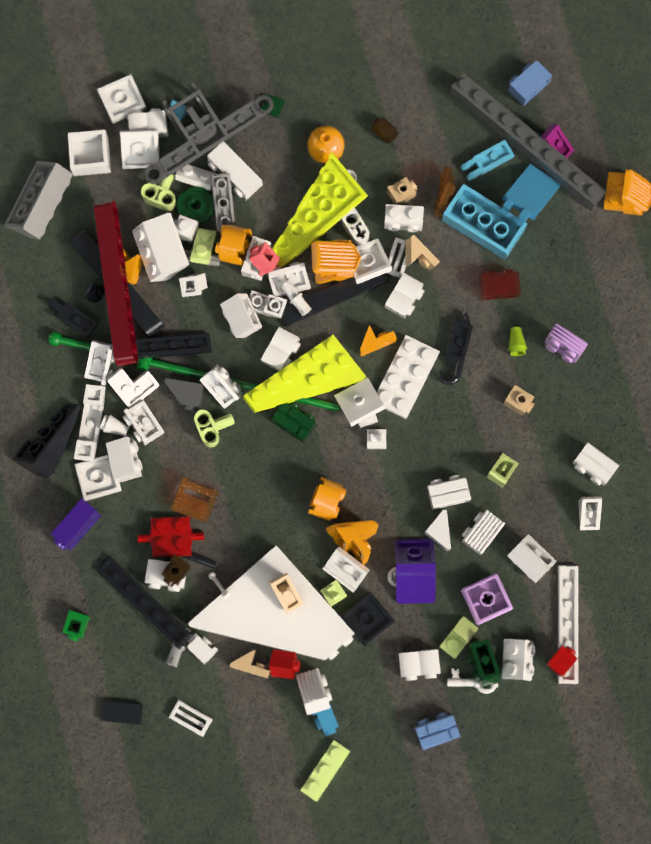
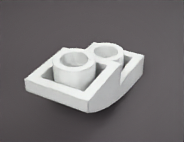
(267, 305)

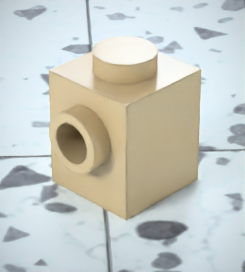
(519, 401)

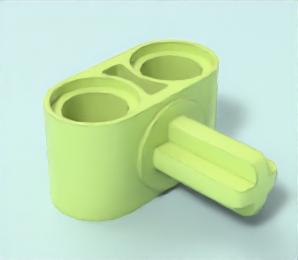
(161, 192)
(212, 426)

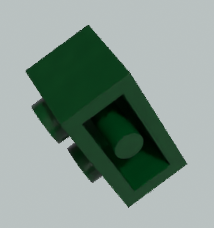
(484, 663)

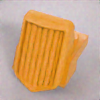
(627, 193)
(334, 260)
(353, 537)

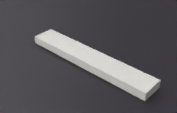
(568, 617)

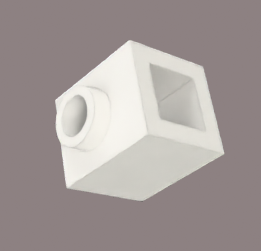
(186, 229)

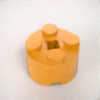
(233, 244)
(326, 499)

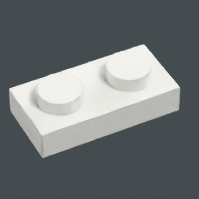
(195, 177)

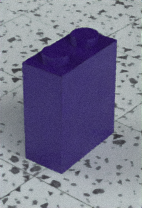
(75, 525)

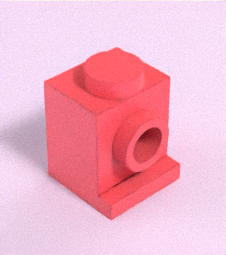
(263, 258)

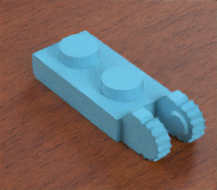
(489, 159)

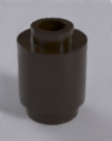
(384, 130)

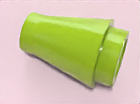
(517, 343)

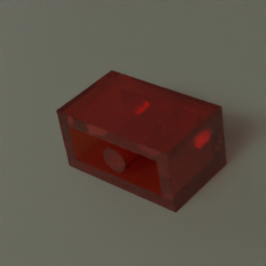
(499, 285)

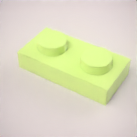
(203, 246)

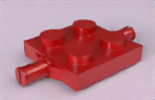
(171, 537)

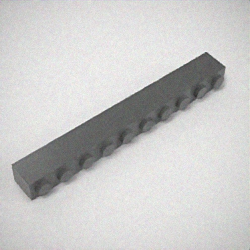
(527, 142)

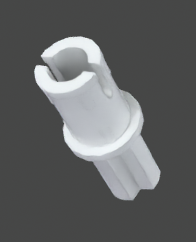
(296, 298)

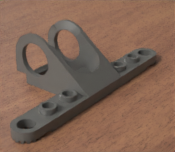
(204, 132)

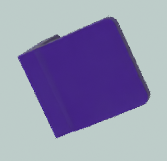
(415, 571)

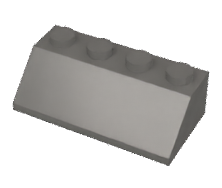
(38, 199)

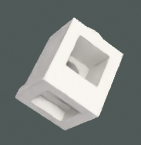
(193, 284)
(201, 648)

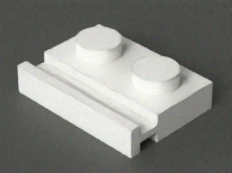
(346, 569)

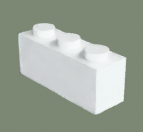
(242, 177)

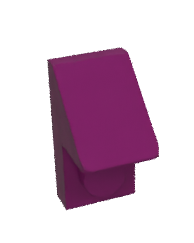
(558, 140)

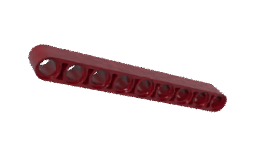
(116, 283)

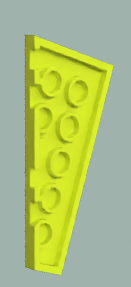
(322, 207)
(312, 374)

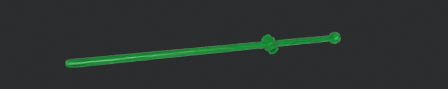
(56, 339)

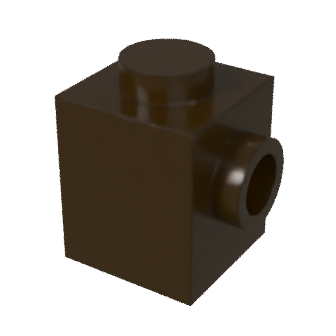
(175, 571)

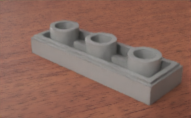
(222, 190)

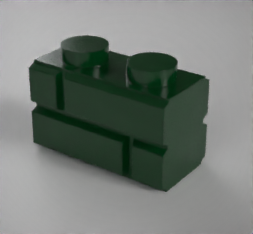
(294, 421)

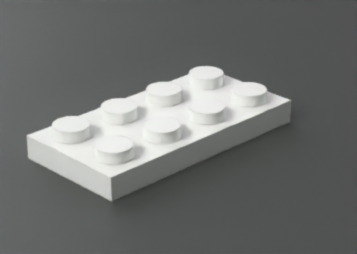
(406, 376)

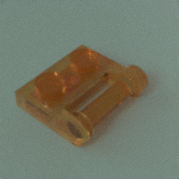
(192, 506)

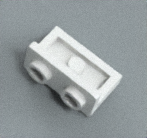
(294, 273)
(100, 361)
(221, 386)
(143, 422)
(518, 659)

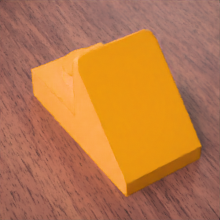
(133, 267)
(372, 343)

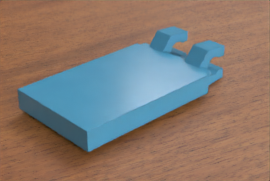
(529, 194)

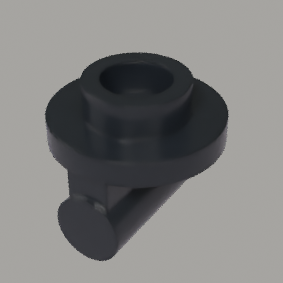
(93, 293)

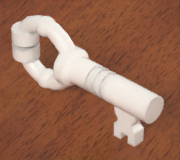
(456, 681)

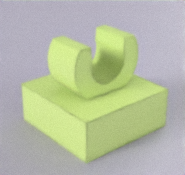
(333, 593)

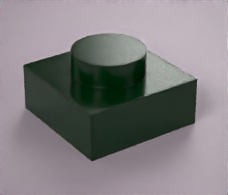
(277, 106)

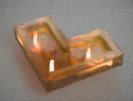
(446, 189)

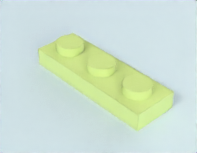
(325, 771)

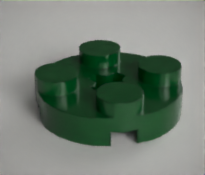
(193, 195)

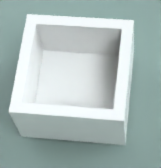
(89, 152)

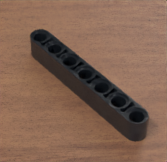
(141, 311)

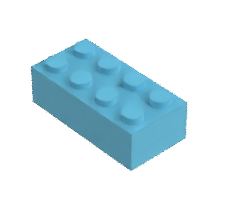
(483, 222)

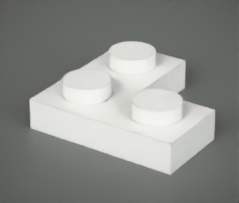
(132, 391)

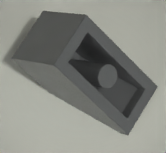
(186, 393)

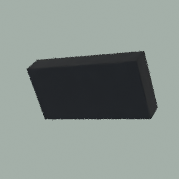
(122, 712)

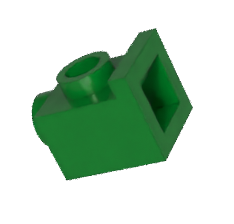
(72, 619)

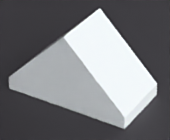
(590, 513)
(439, 531)

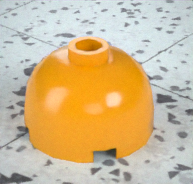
(323, 142)

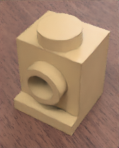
(399, 197)

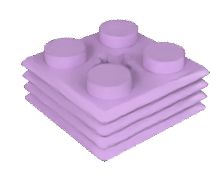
(565, 343)
(491, 587)

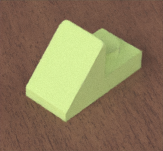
(458, 637)

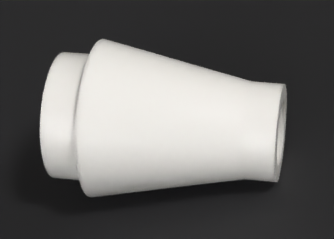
(113, 426)

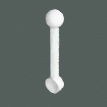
(225, 594)

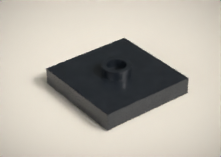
(367, 619)

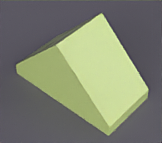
(502, 470)

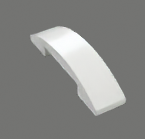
(90, 424)

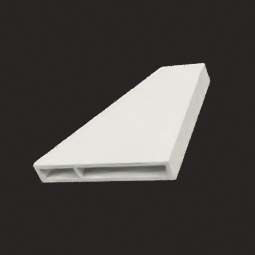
(258, 617)

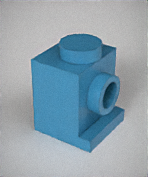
(326, 721)

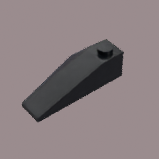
(46, 450)

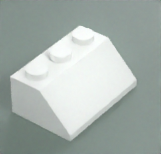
(160, 248)

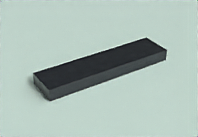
(173, 346)

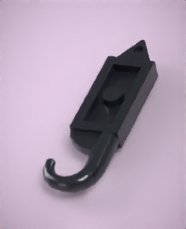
(457, 349)

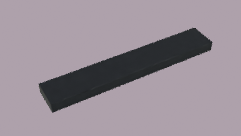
(331, 297)
(144, 603)

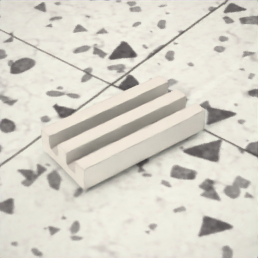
(394, 272)
(176, 710)

